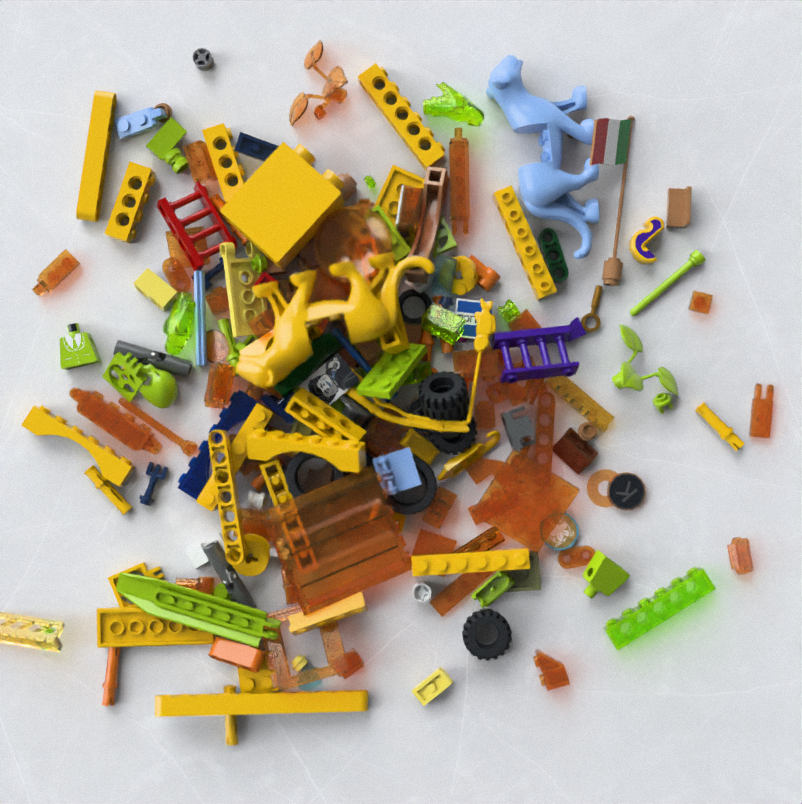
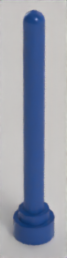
(355, 354)

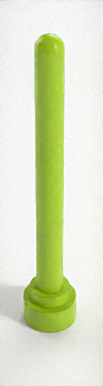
(695, 259)

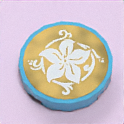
(564, 533)

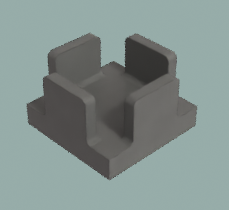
(517, 428)

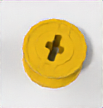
(258, 561)

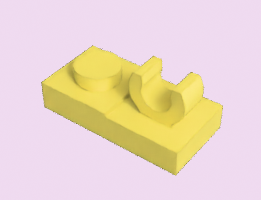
(432, 686)

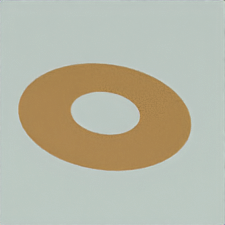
(592, 487)

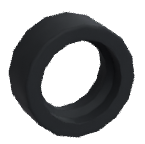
(409, 293)

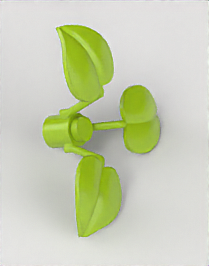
(629, 378)

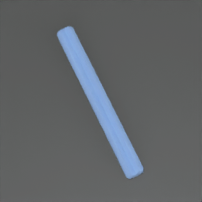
(200, 318)

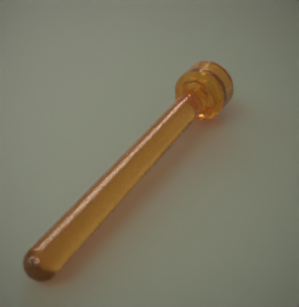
(188, 447)

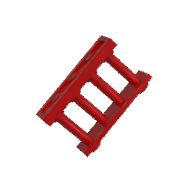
(177, 225)

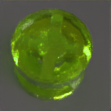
(508, 310)

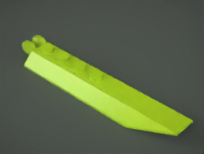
(197, 609)

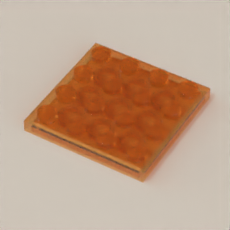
(525, 500)

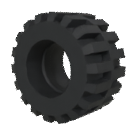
(443, 395)
(455, 444)
(492, 650)

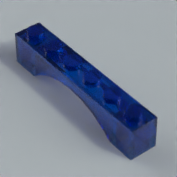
(198, 474)

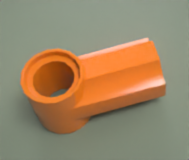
(486, 276)

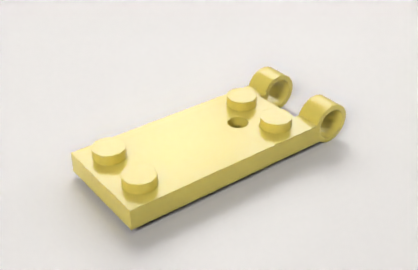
(242, 300)

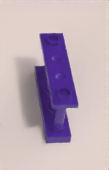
(538, 337)

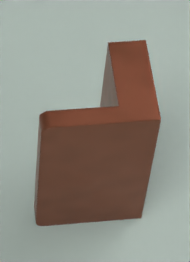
(574, 451)

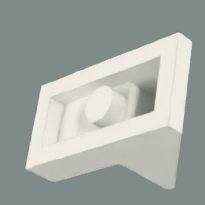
(198, 556)

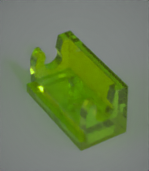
(443, 323)

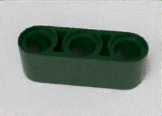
(554, 246)

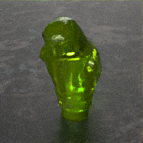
(453, 106)
(180, 323)

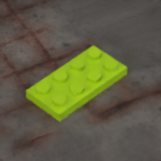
(391, 372)

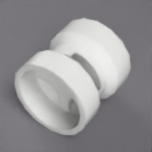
(421, 595)

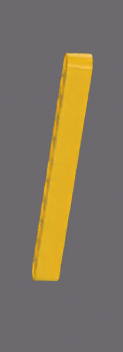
(261, 703)

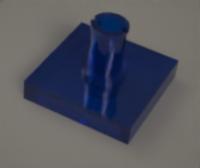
(279, 407)

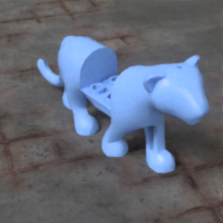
(543, 184)

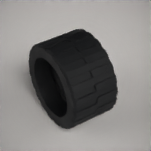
(293, 469)
(425, 500)

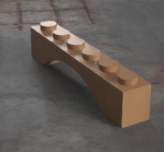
(432, 206)

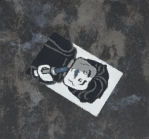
(331, 380)

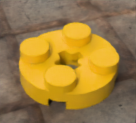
(469, 275)

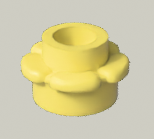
(299, 662)

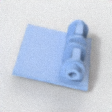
(397, 471)

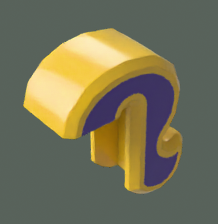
(638, 241)

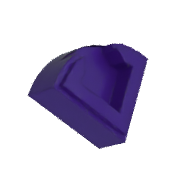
(576, 330)

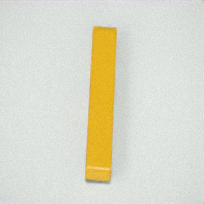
(96, 156)
(224, 506)

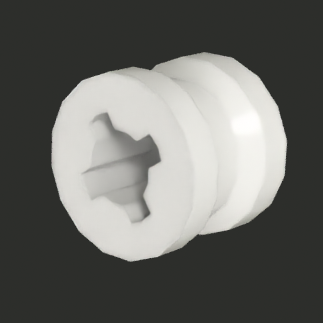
(256, 500)

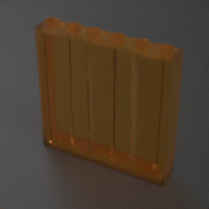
(337, 540)

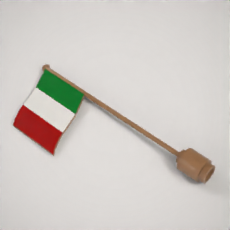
(612, 147)

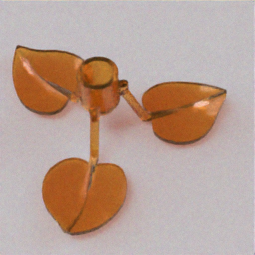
(331, 89)

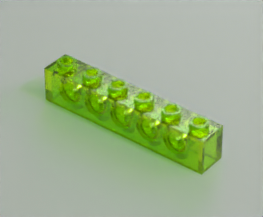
(702, 587)

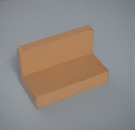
(678, 207)

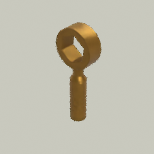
(594, 305)

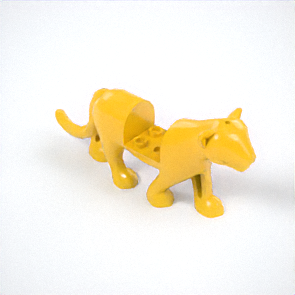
(367, 313)

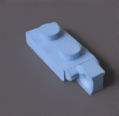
(138, 122)

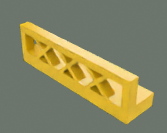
(337, 611)

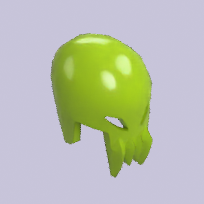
(161, 390)

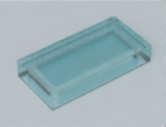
(444, 275)

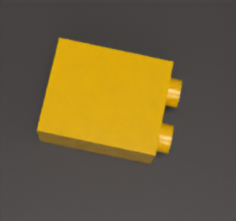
(284, 203)

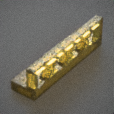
(580, 401)
(29, 638)

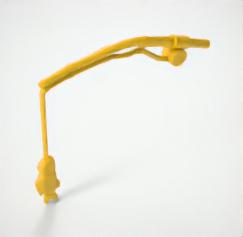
(484, 329)

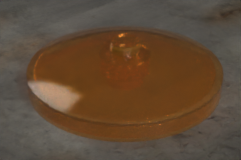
(354, 236)

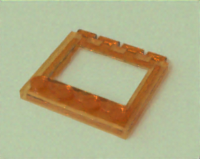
(278, 660)

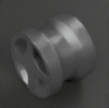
(200, 56)

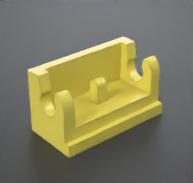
(155, 289)

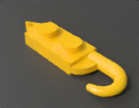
(463, 460)

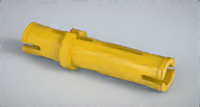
(726, 433)
(107, 489)
(231, 721)

